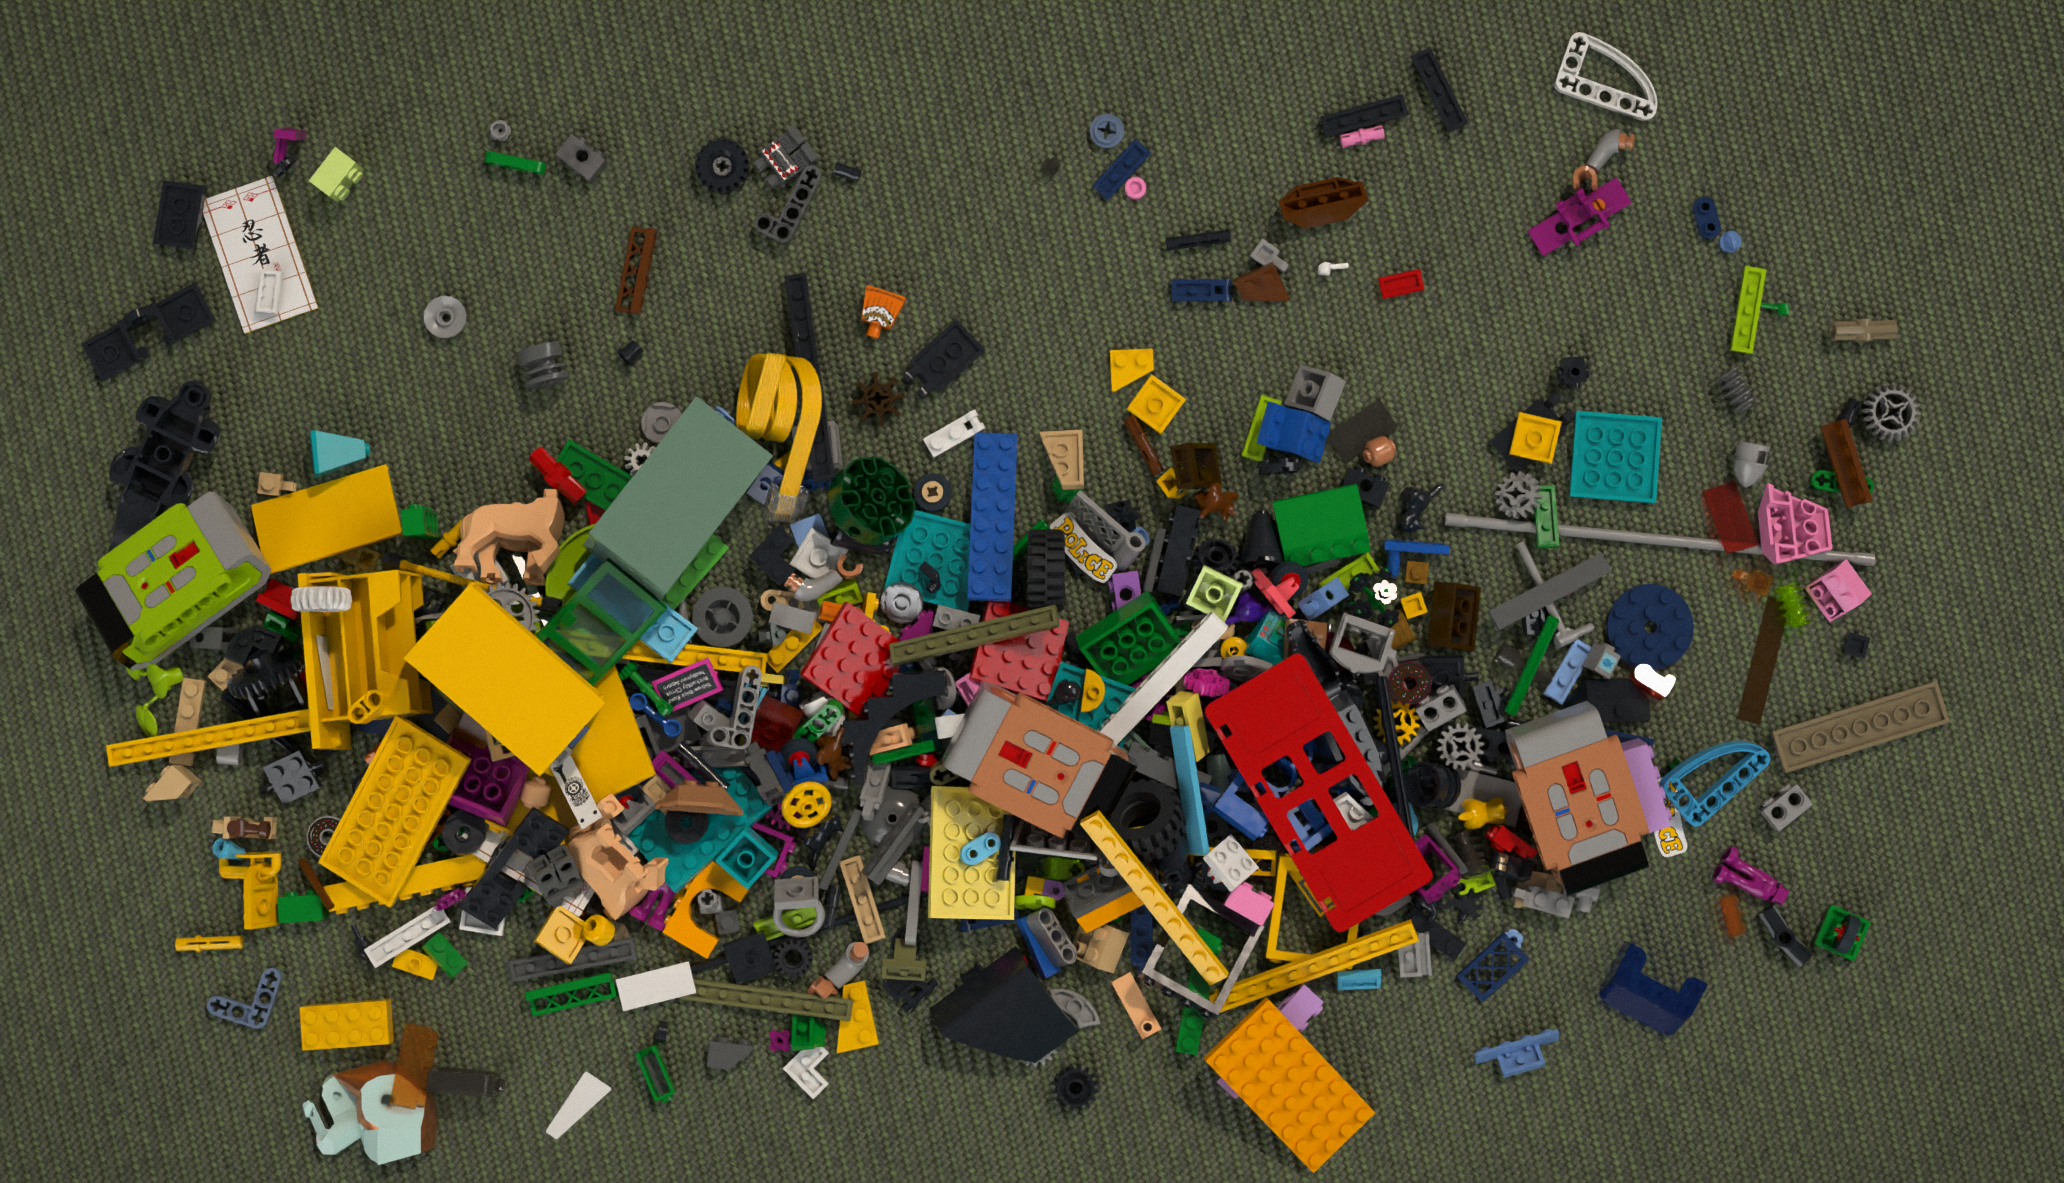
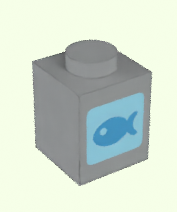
(1601, 660)

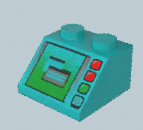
(1267, 638)

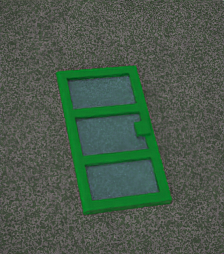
(601, 622)

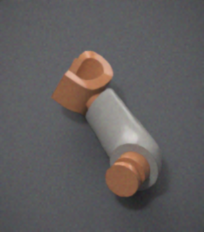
(1605, 148)
(814, 588)
(842, 971)

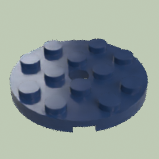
(1672, 624)

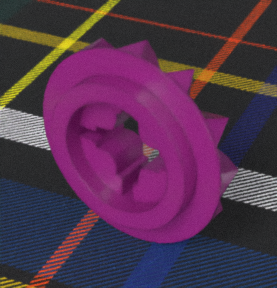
(449, 899)

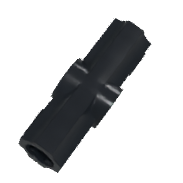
(1792, 947)

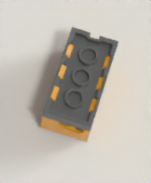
(1101, 898)

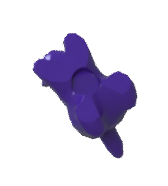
(1249, 609)

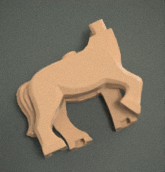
(516, 528)
(610, 865)

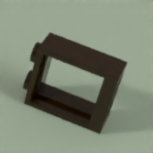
(1188, 476)

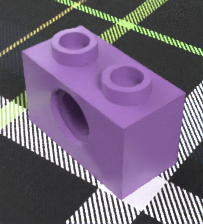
(1120, 581)

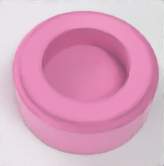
(1135, 188)

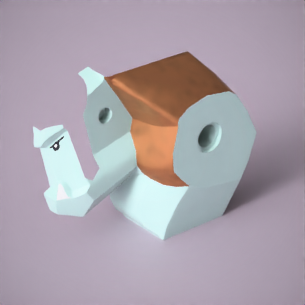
(361, 1109)

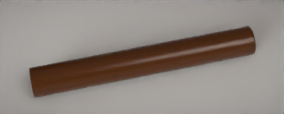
(316, 884)

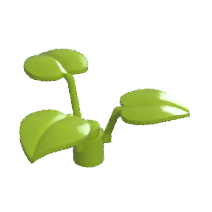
(161, 682)

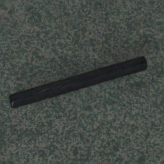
(248, 713)

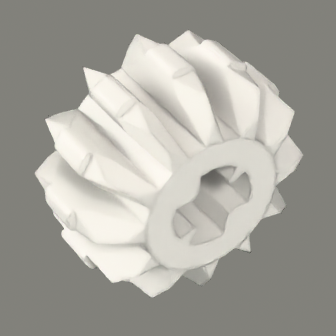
(636, 455)

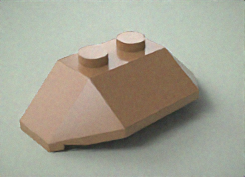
(699, 798)

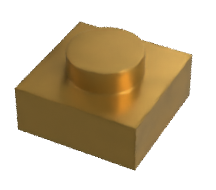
(1416, 572)

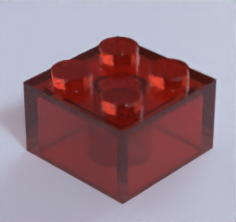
(775, 723)

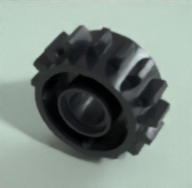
(1216, 550)
(1079, 1098)

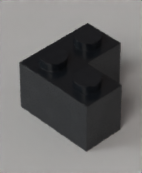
(769, 555)

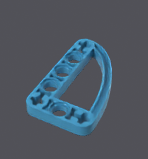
(1717, 788)

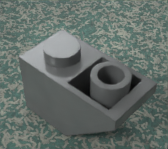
(725, 1053)

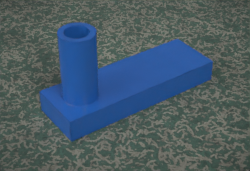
(1396, 546)

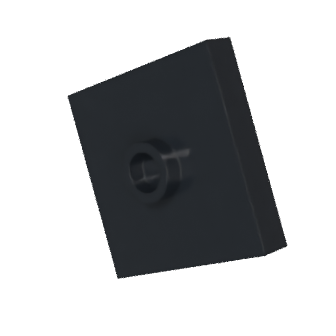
(750, 957)

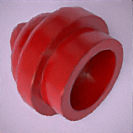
(926, 760)

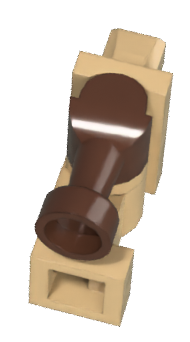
(245, 827)

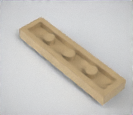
(189, 714)
(862, 900)

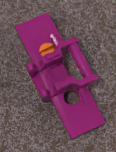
(1576, 210)

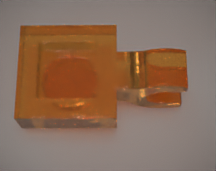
(1757, 581)

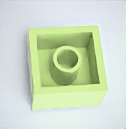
(337, 175)

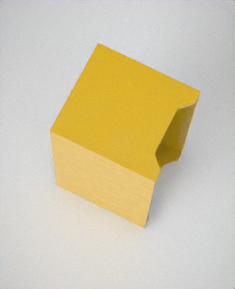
(505, 678)

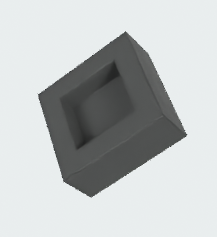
(727, 921)

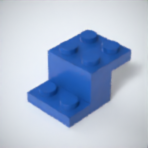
(1293, 432)

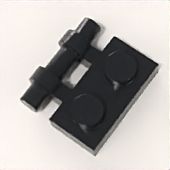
(900, 988)

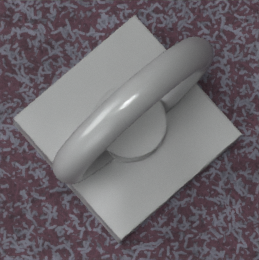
(796, 894)

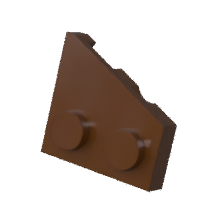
(1262, 285)

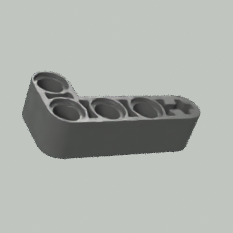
(792, 204)

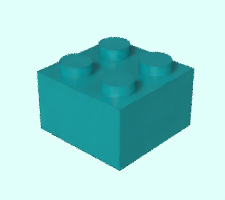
(746, 856)

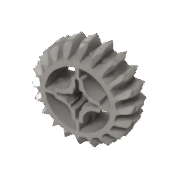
(1907, 402)

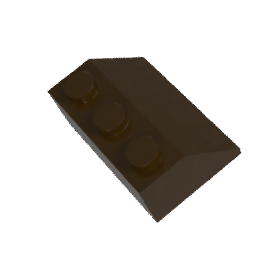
(1454, 616)

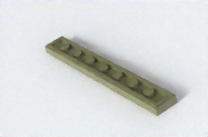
(974, 635)
(771, 999)

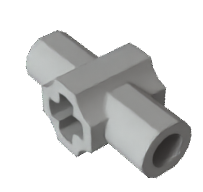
(1586, 897)

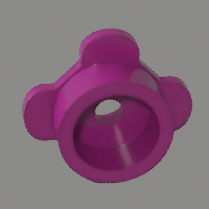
(784, 1036)

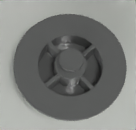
(722, 616)

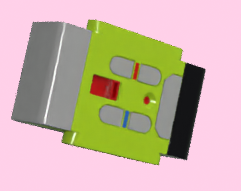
(172, 580)

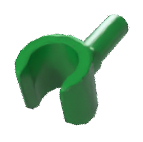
(1782, 308)

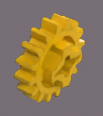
(1402, 715)

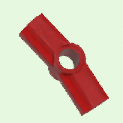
(557, 475)

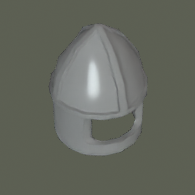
(1750, 462)

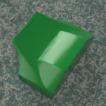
(806, 1033)

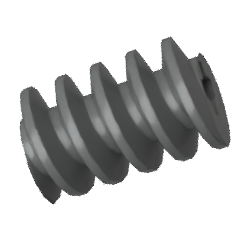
(1737, 390)

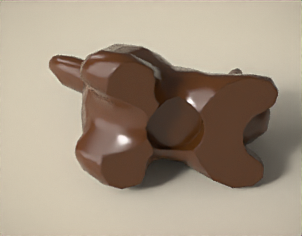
(1216, 501)
(831, 753)

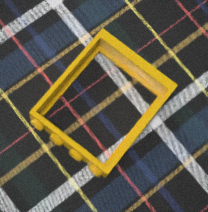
(1286, 863)

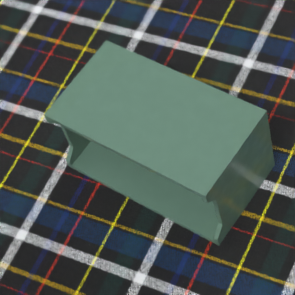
(677, 498)

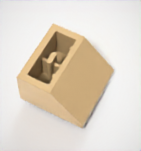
(174, 783)
(1100, 946)

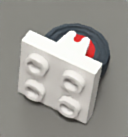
(1227, 865)

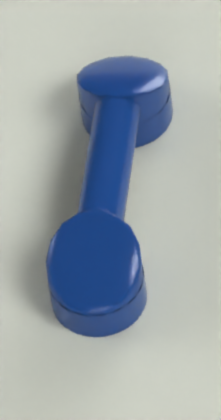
(639, 703)

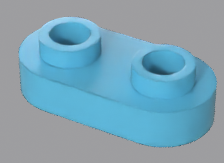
(980, 847)

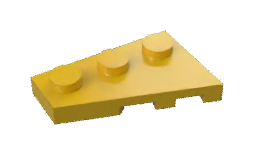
(861, 1029)

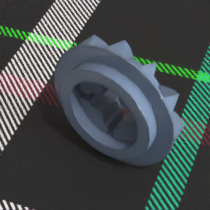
(1100, 123)

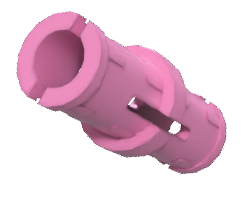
(1362, 136)

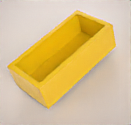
(346, 1024)

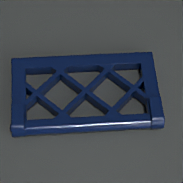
(1495, 984)

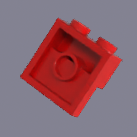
(1505, 840)

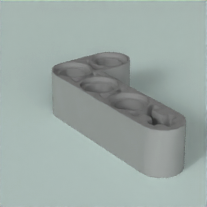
(740, 706)

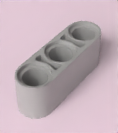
(1051, 937)

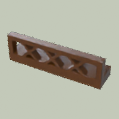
(643, 270)
(1846, 463)

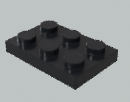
(179, 215)

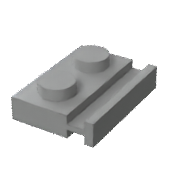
(1415, 958)

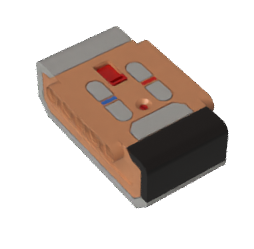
(1037, 761)
(1578, 798)

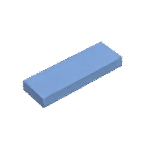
(1567, 672)

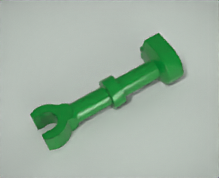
(646, 688)

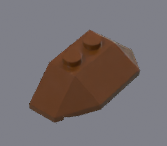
(1323, 202)

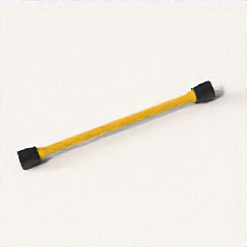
(395, 562)

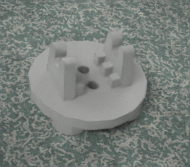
(946, 701)

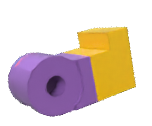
(1044, 887)

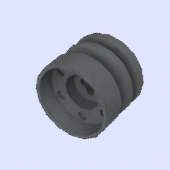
(542, 363)

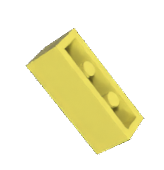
(1186, 710)

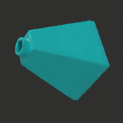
(335, 452)

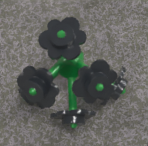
(1383, 595)

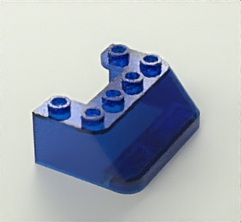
(1646, 998)

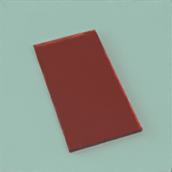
(1730, 517)

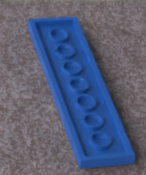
(992, 517)

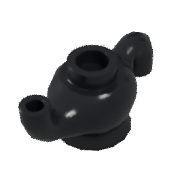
(1420, 903)

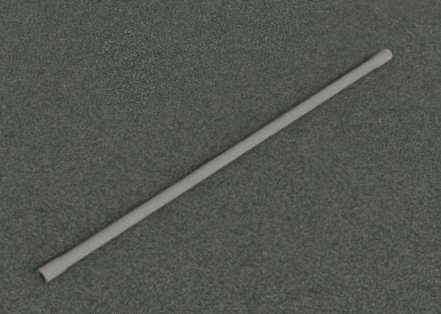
(1463, 520)

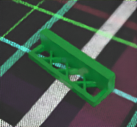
(569, 986)

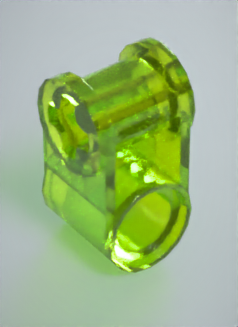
(1059, 868)

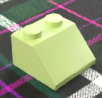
(1214, 593)

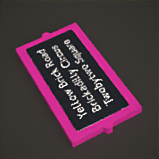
(688, 684)

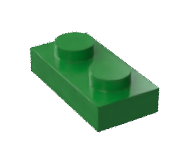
(445, 955)

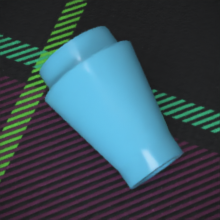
(226, 849)

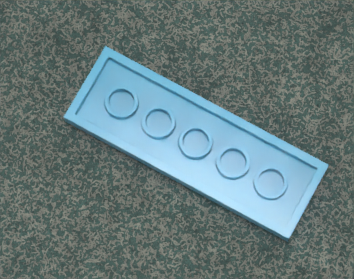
(665, 636)

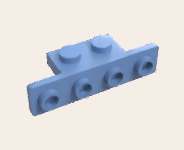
(1518, 1055)

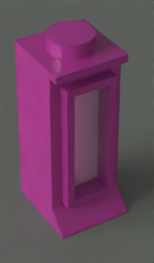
(671, 770)

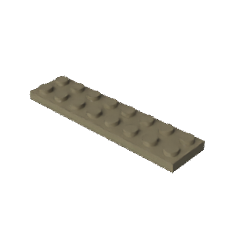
(1860, 726)

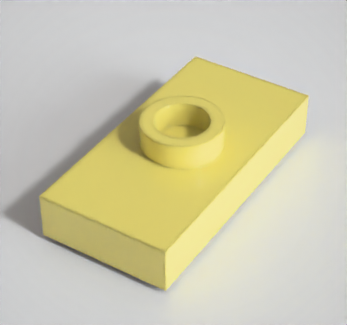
(768, 678)

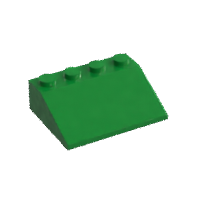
(1321, 525)
(1129, 640)

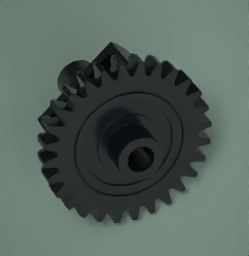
(266, 672)

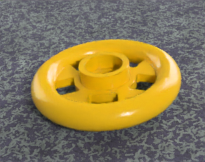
(804, 799)

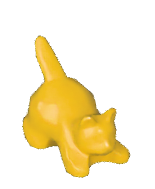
(1479, 813)

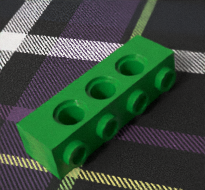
(420, 522)

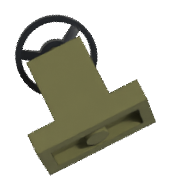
(904, 963)

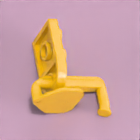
(259, 887)

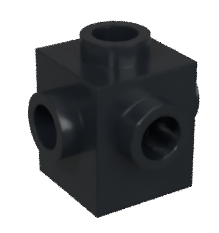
(1576, 365)
(1123, 514)

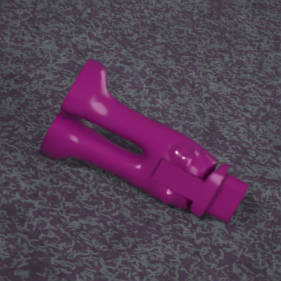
(1760, 883)
(657, 918)

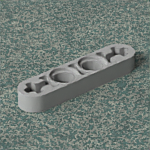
(914, 903)

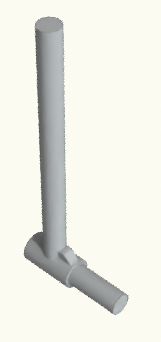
(1563, 635)

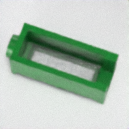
(656, 1073)

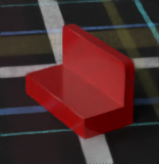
(278, 597)

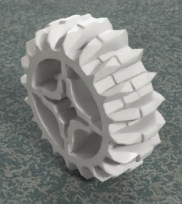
(321, 599)

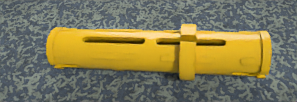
(183, 944)

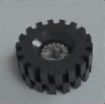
(713, 155)

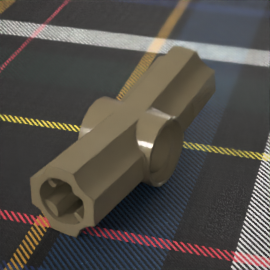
(1863, 330)

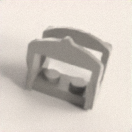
(1357, 662)

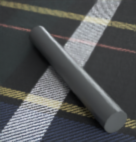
(1446, 848)

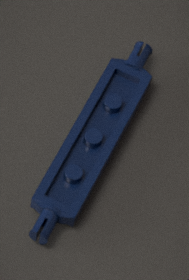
(1141, 936)

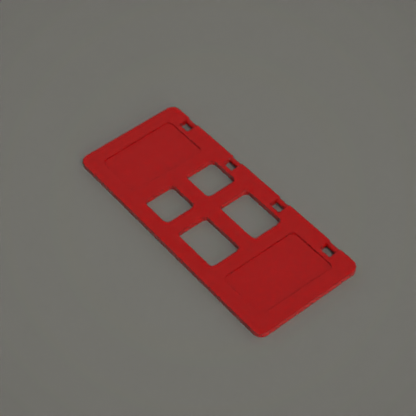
(1273, 720)

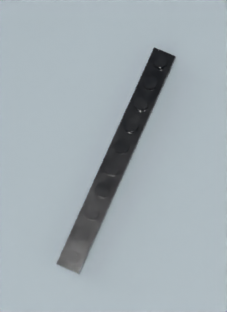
(806, 347)

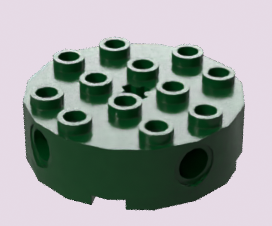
(871, 500)

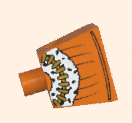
(881, 310)

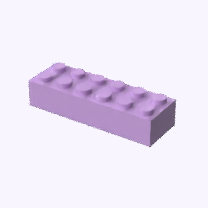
(1297, 1009)

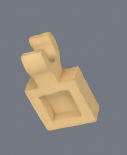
(273, 484)

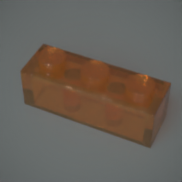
(1732, 915)

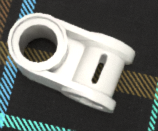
(947, 725)

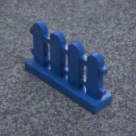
(1314, 820)

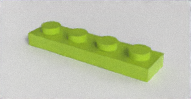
(1748, 310)

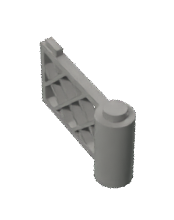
(1123, 548)

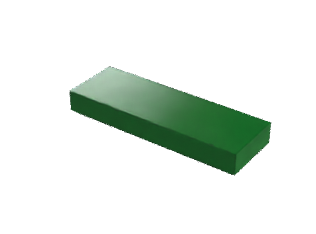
(1546, 518)

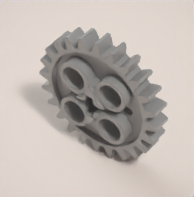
(508, 595)

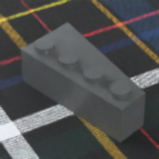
(1158, 766)

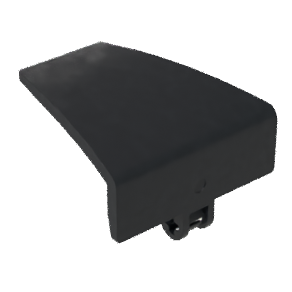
(1003, 1011)

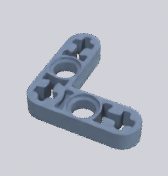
(250, 1010)

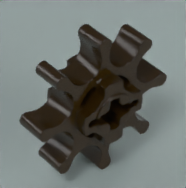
(877, 389)

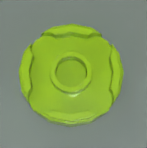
(1033, 902)

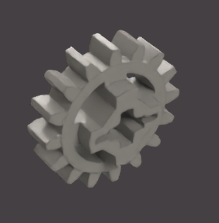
(1524, 502)
(1466, 738)

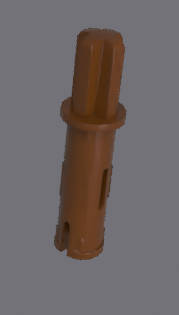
(1143, 445)

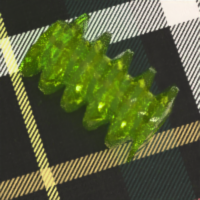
(1792, 605)

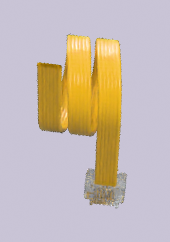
(768, 411)

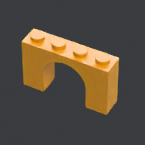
(682, 925)

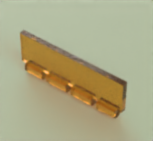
(409, 1072)

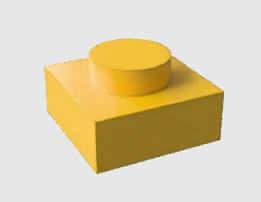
(1413, 605)

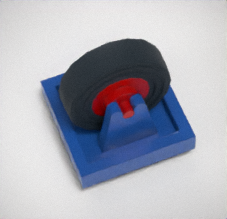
(802, 761)

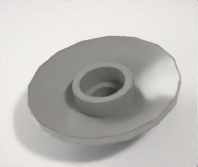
(434, 317)

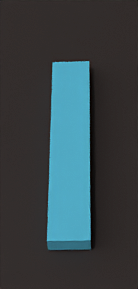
(1189, 789)

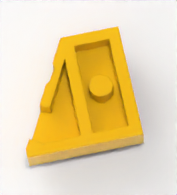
(1129, 366)

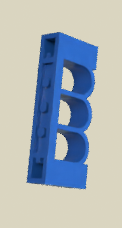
(1245, 817)

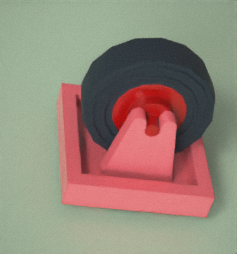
(1285, 583)

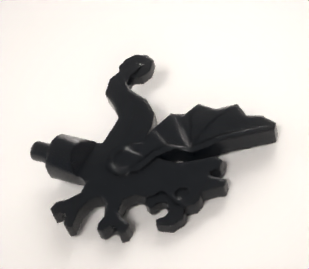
(1465, 903)

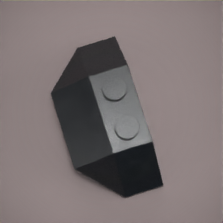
(1613, 698)

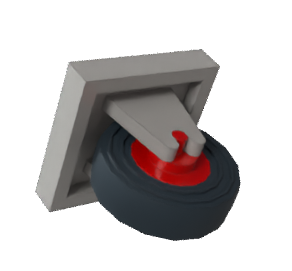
(637, 808)

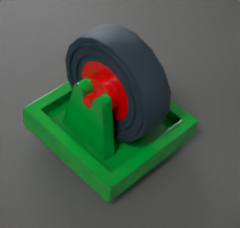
(1841, 932)

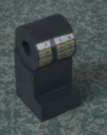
(1511, 867)

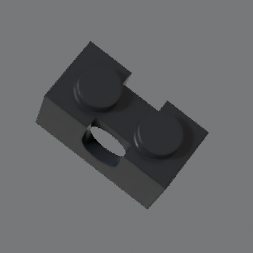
(1378, 483)

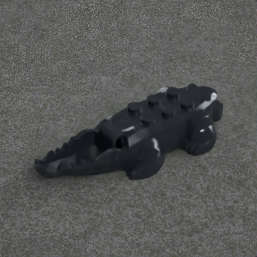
(162, 461)
(1348, 702)

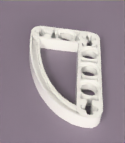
(1596, 88)

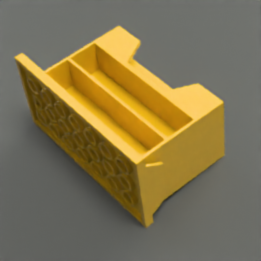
(364, 651)

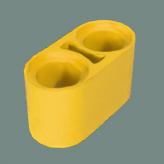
(367, 704)

